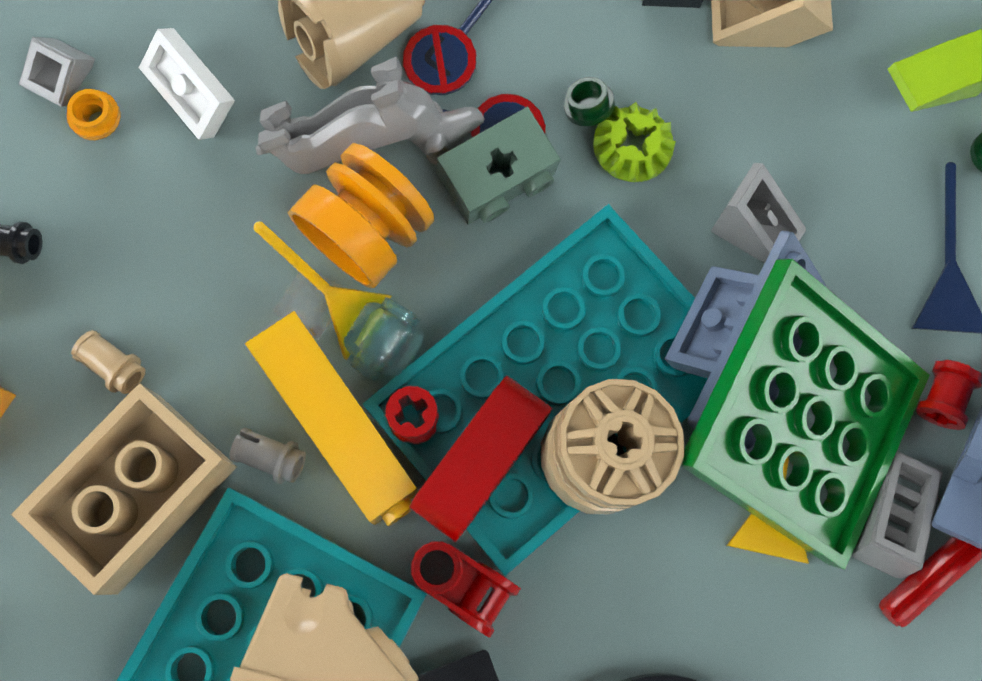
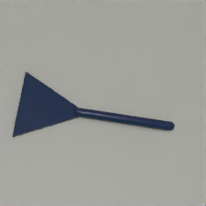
(951, 302)

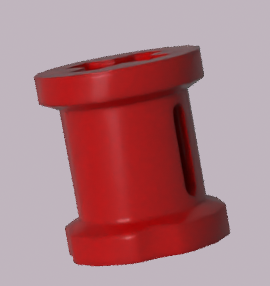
(950, 394)
(419, 399)

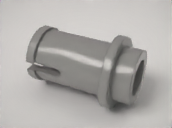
(268, 455)

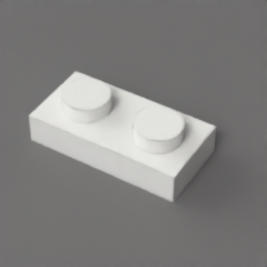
(186, 83)

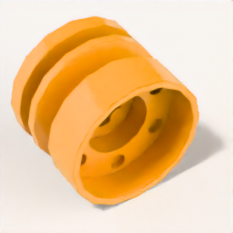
(370, 206)

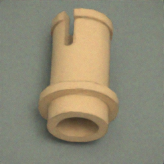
(117, 369)

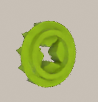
(628, 162)

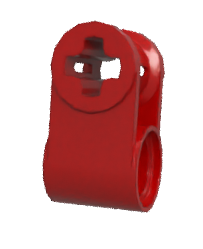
(466, 587)

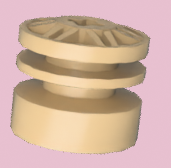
(585, 465)

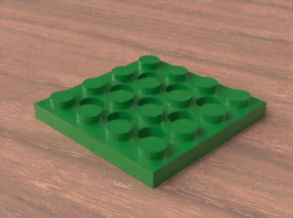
(780, 427)

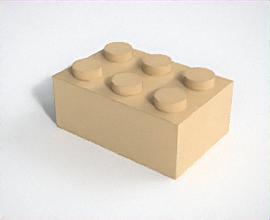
(124, 492)

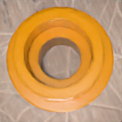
(86, 103)

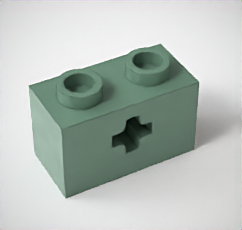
(512, 143)

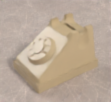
(318, 641)

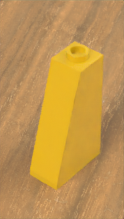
(333, 420)

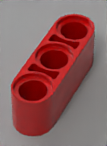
(480, 458)

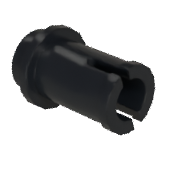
(20, 242)

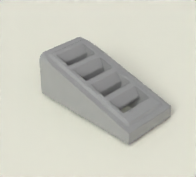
(887, 547)

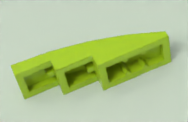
(941, 73)

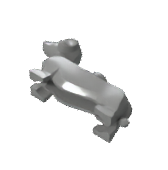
(366, 117)

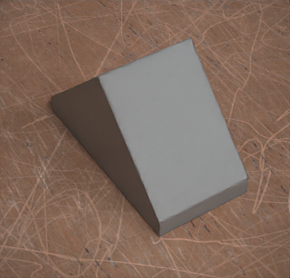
(757, 215)

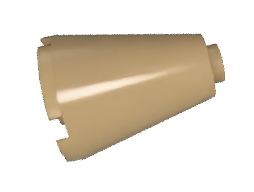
(343, 33)

